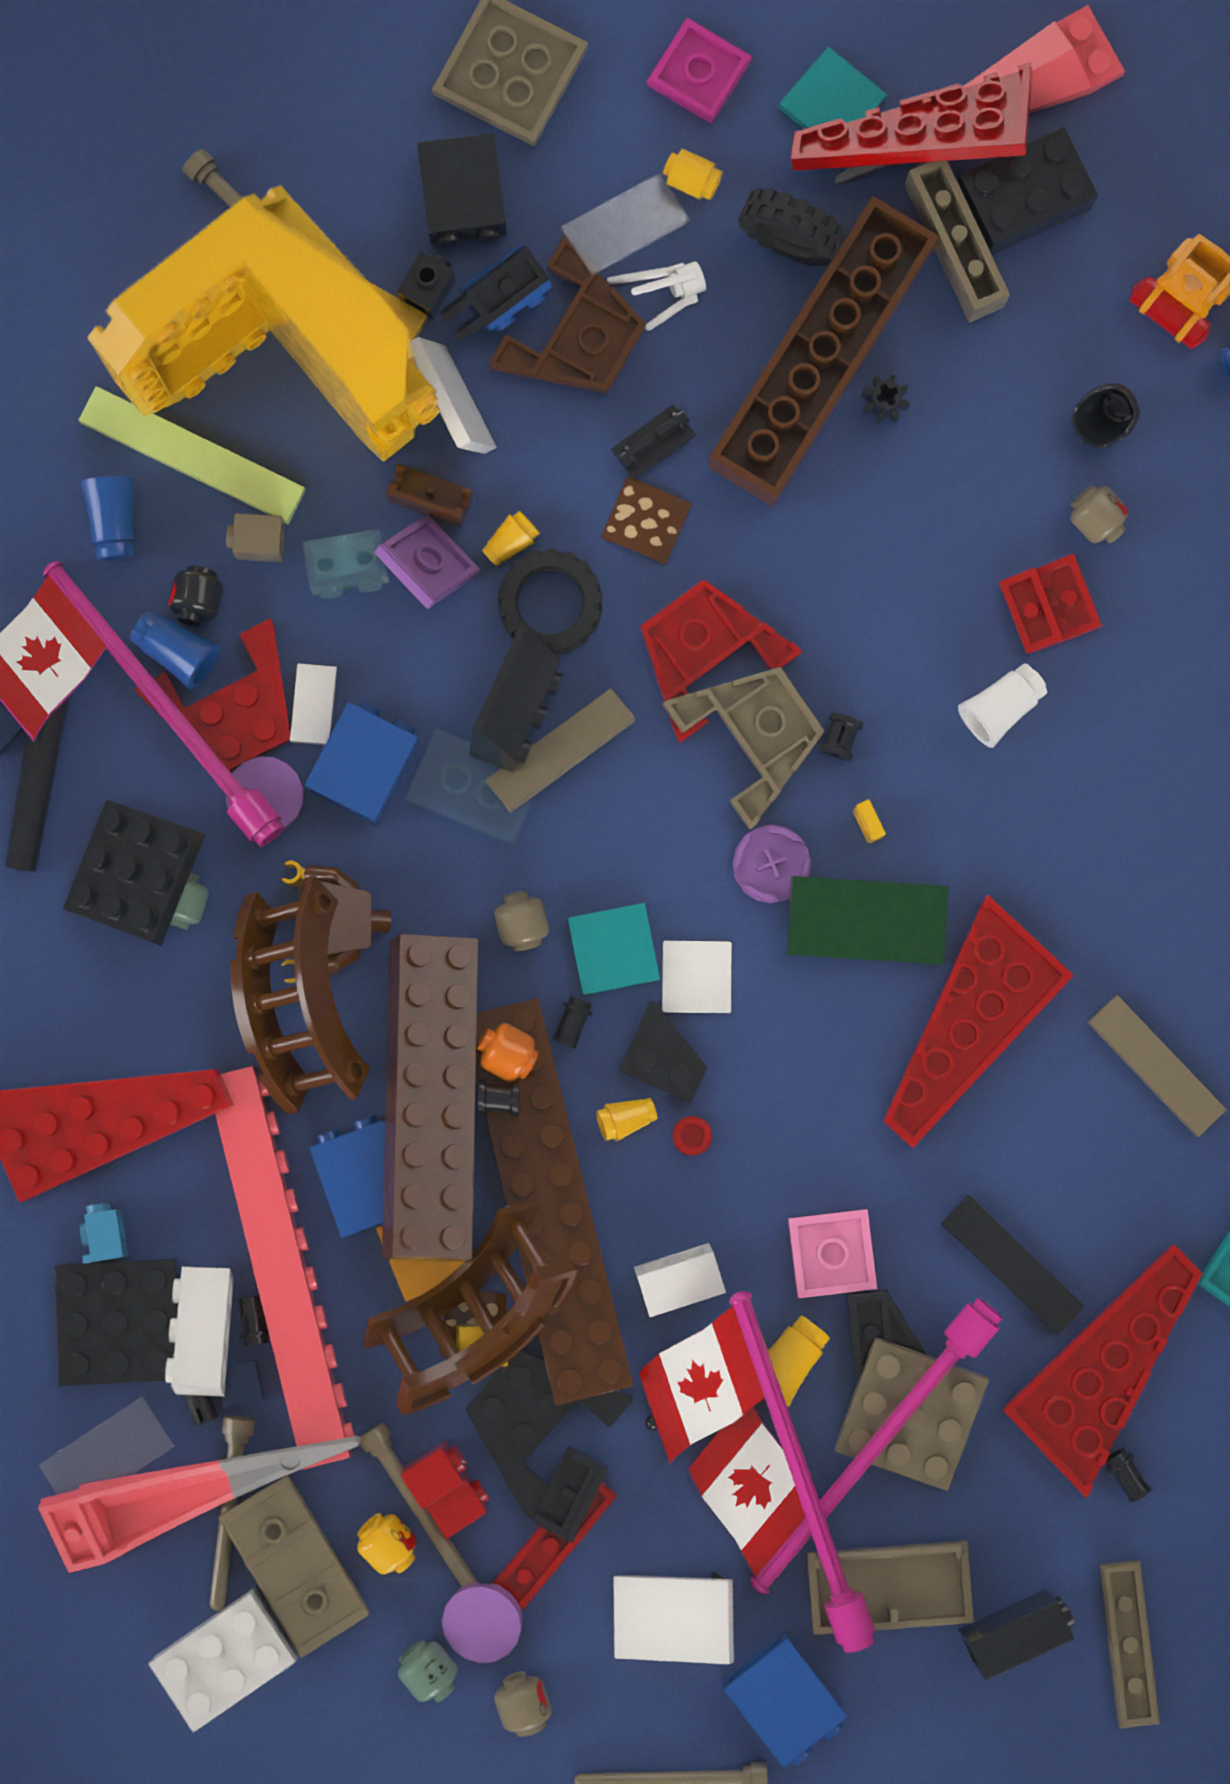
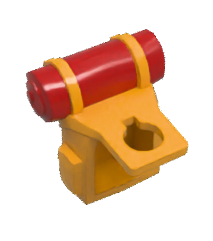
(1186, 291)

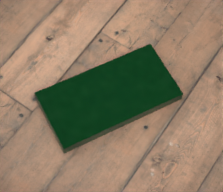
(867, 920)

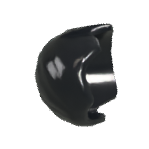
(1106, 415)

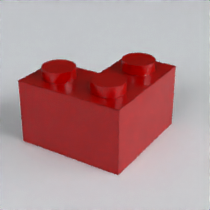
(445, 1489)

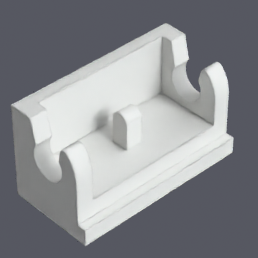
(679, 1279)

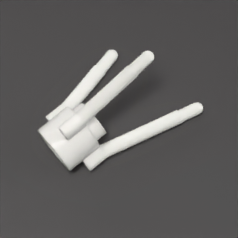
(682, 279)

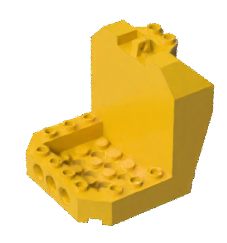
(259, 273)

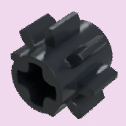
(888, 389)

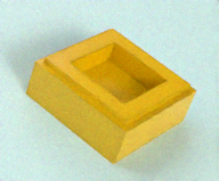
(868, 822)

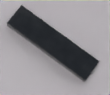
(1012, 1264)

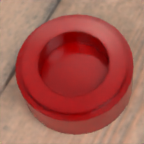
(692, 1135)

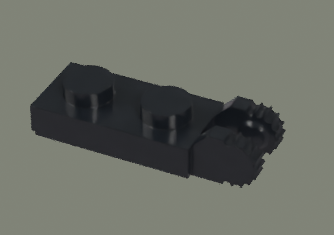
(497, 291)

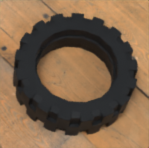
(791, 227)
(552, 561)

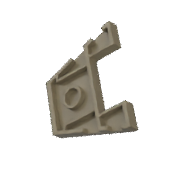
(767, 723)

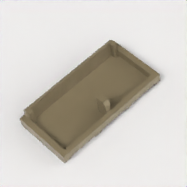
(294, 1565)
(900, 1585)

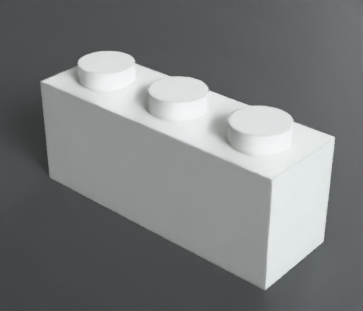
(200, 1331)

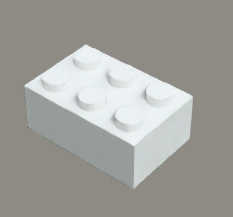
(224, 1659)

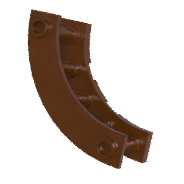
(256, 1002)
(500, 1340)

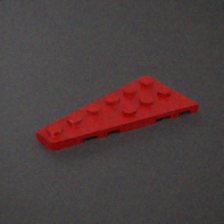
(929, 127)
(986, 1002)
(80, 1126)
(1094, 1382)

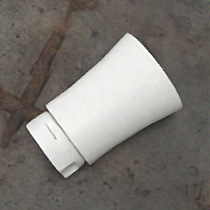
(1002, 704)

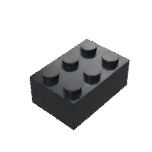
(1029, 192)

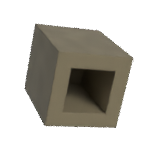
(257, 537)

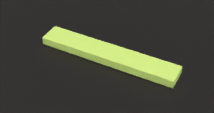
(192, 455)

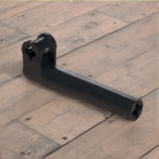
(35, 792)

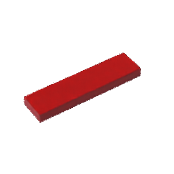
(546, 1552)

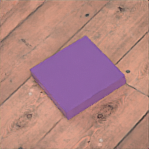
(427, 561)

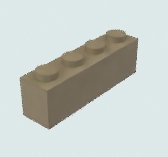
(960, 241)

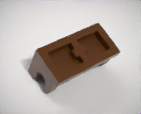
(430, 495)

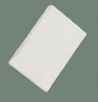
(453, 396)
(673, 1619)

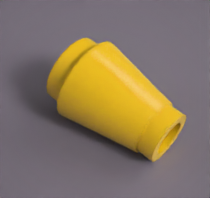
(511, 538)
(625, 1117)

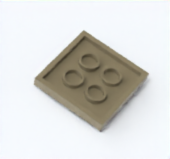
(510, 69)
(936, 1432)

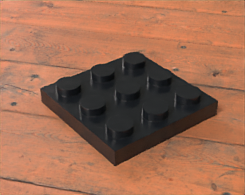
(134, 872)
(114, 1321)

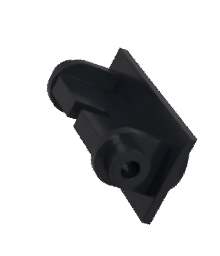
(653, 441)

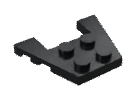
(519, 1412)

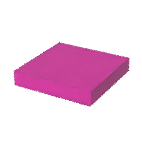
(699, 70)

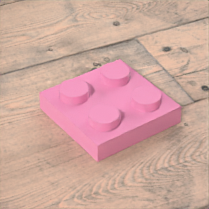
(832, 1253)

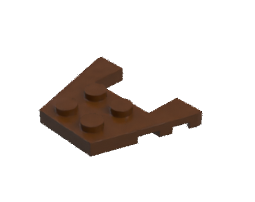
(590, 339)

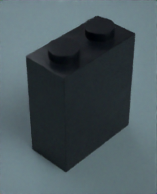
(462, 189)
(1018, 1633)

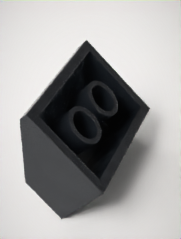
(516, 702)

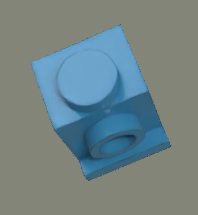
(103, 1233)

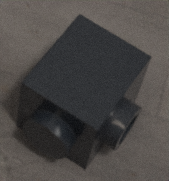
(427, 284)

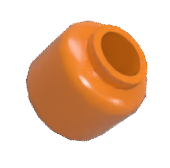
(507, 1052)

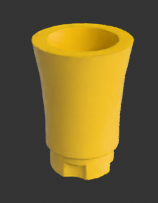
(796, 1354)

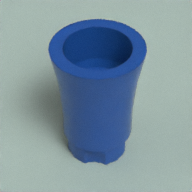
(110, 515)
(176, 648)

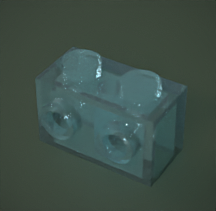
(345, 564)

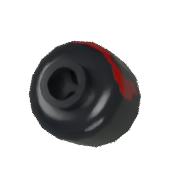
(195, 595)

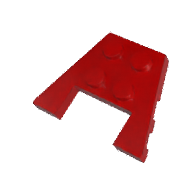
(700, 633)
(246, 715)

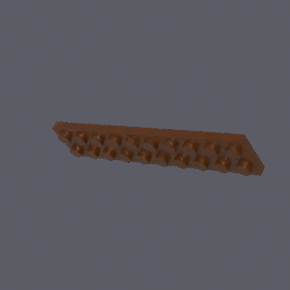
(542, 1165)

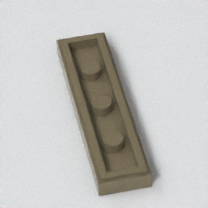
(562, 750)
(1156, 1066)
(1129, 1643)

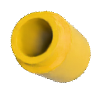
(692, 174)

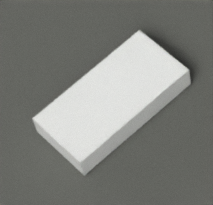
(313, 704)

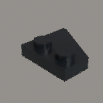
(663, 1057)
(877, 1316)

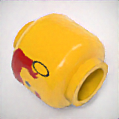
(386, 1543)

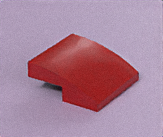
(1050, 604)

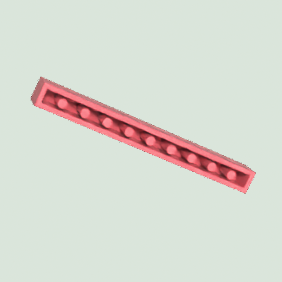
(280, 1265)

